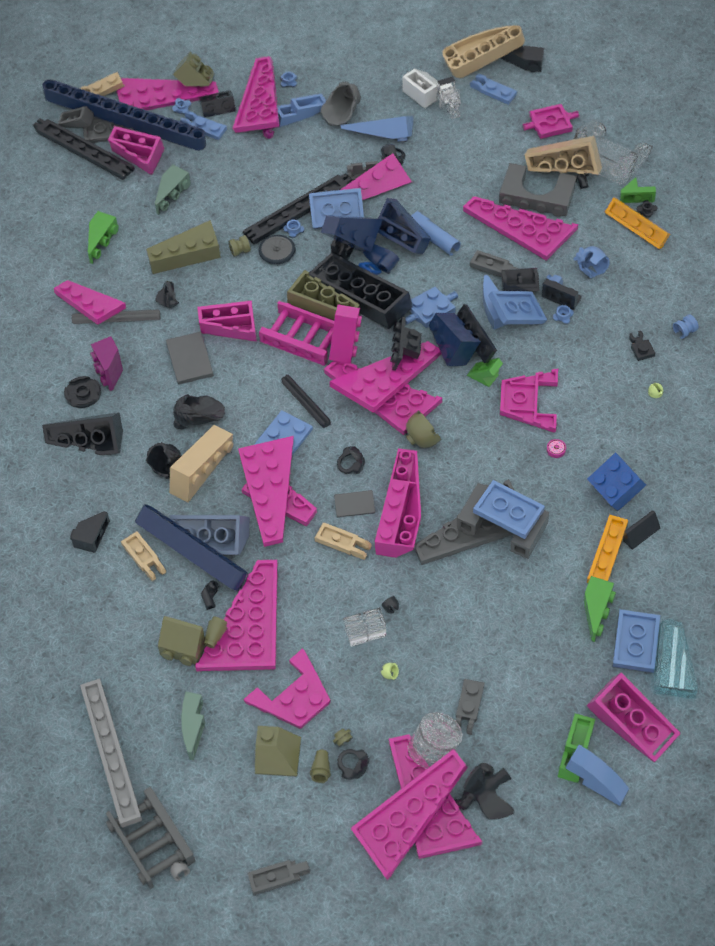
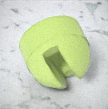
(653, 392)
(387, 670)

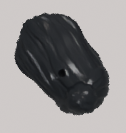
(196, 411)

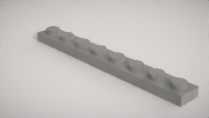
(111, 753)

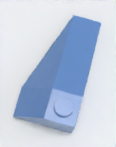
(389, 128)

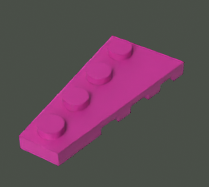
(380, 178)

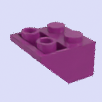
(107, 361)

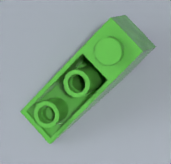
(100, 231)
(596, 599)

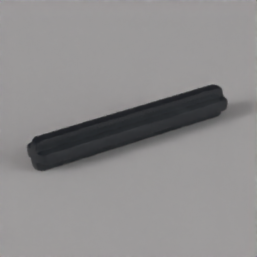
(306, 401)

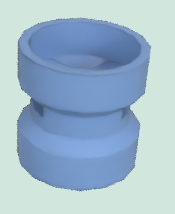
(686, 326)

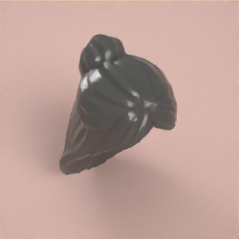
(341, 104)

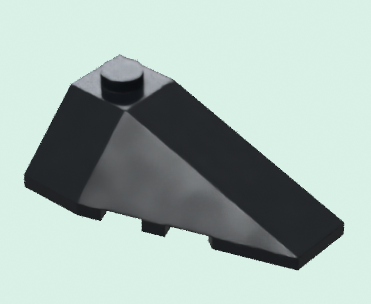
(96, 432)

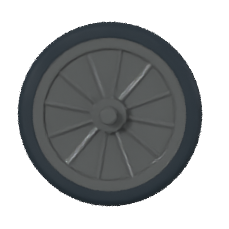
(277, 249)

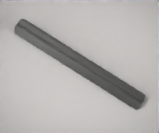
(123, 316)

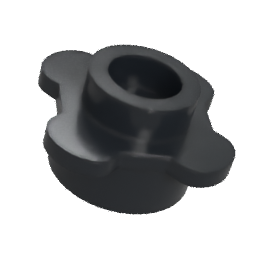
(646, 208)

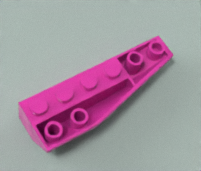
(401, 508)

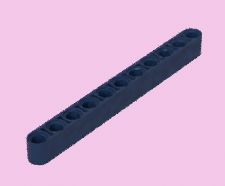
(125, 115)

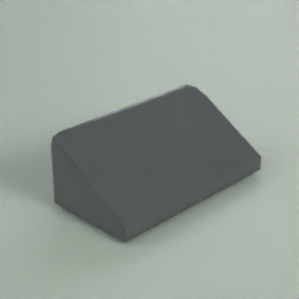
(354, 503)

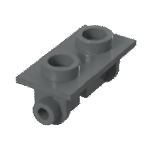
(356, 169)

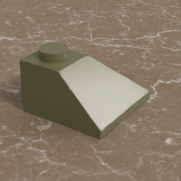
(276, 751)

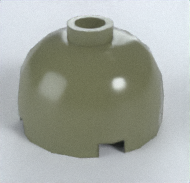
(421, 431)

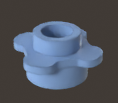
(288, 79)
(181, 109)
(293, 224)
(563, 310)

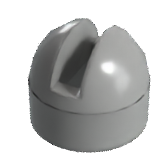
(178, 867)

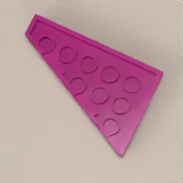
(250, 626)

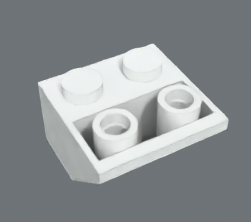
(420, 87)

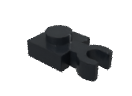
(641, 348)

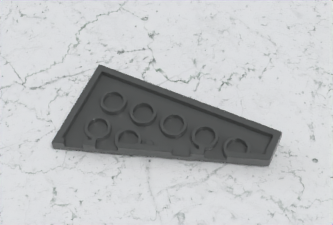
(452, 540)

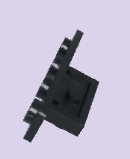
(406, 342)
(486, 348)

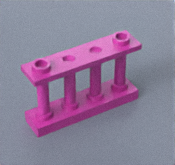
(294, 346)

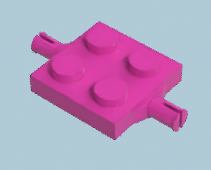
(551, 121)

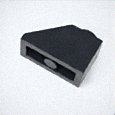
(90, 532)

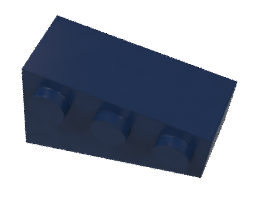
(402, 227)
(353, 231)
(453, 339)

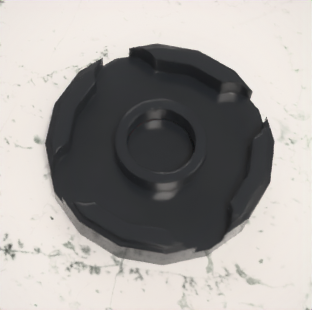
(86, 396)

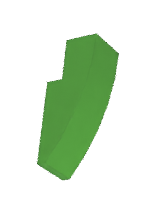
(579, 734)

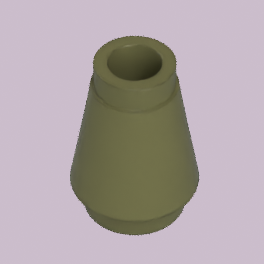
(214, 632)
(320, 768)

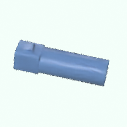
(437, 235)

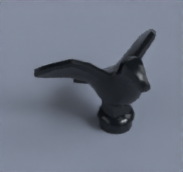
(482, 787)

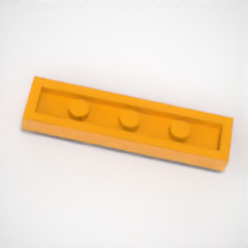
(637, 223)
(608, 548)

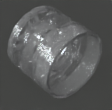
(434, 739)

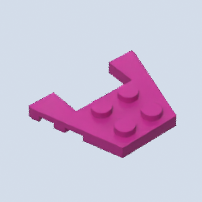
(520, 399)
(300, 700)

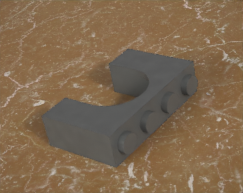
(554, 202)
(470, 523)

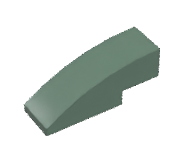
(192, 722)

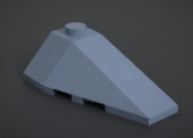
(222, 532)

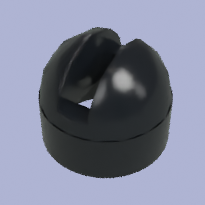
(391, 601)

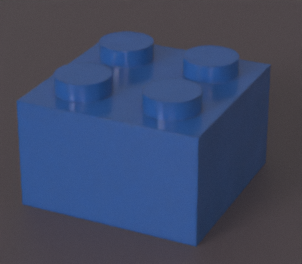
(616, 481)

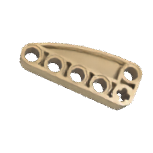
(481, 49)

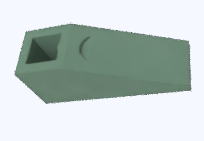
(171, 185)

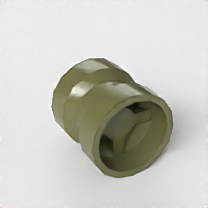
(237, 246)

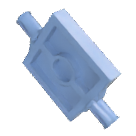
(428, 304)

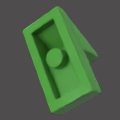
(633, 194)
(485, 372)

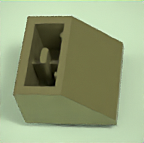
(193, 72)

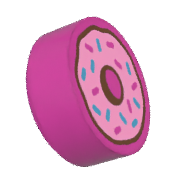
(556, 448)

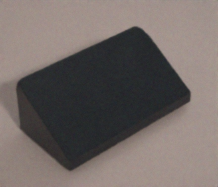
(641, 530)

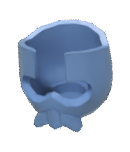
(593, 257)

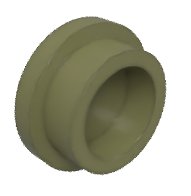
(342, 736)

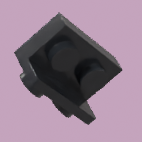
(217, 103)
(560, 294)

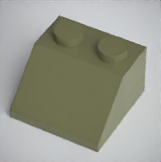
(181, 641)

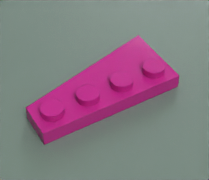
(89, 302)
(297, 506)

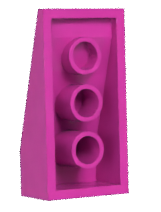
(633, 716)

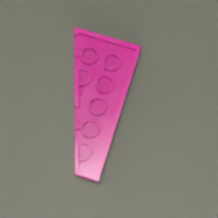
(158, 93)
(259, 102)
(524, 227)
(378, 382)
(398, 407)
(268, 479)
(400, 820)
(448, 827)

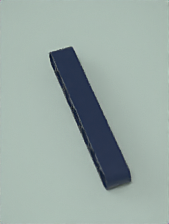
(191, 547)

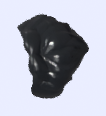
(389, 149)
(166, 295)
(357, 467)
(360, 767)

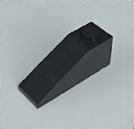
(526, 58)

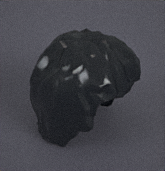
(162, 457)

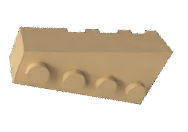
(568, 156)
(199, 462)

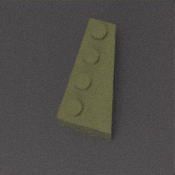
(185, 249)
(315, 297)

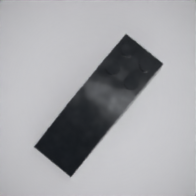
(377, 297)

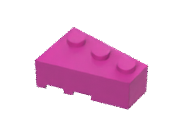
(137, 147)
(228, 320)
(345, 334)

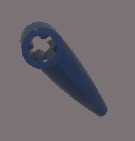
(382, 258)

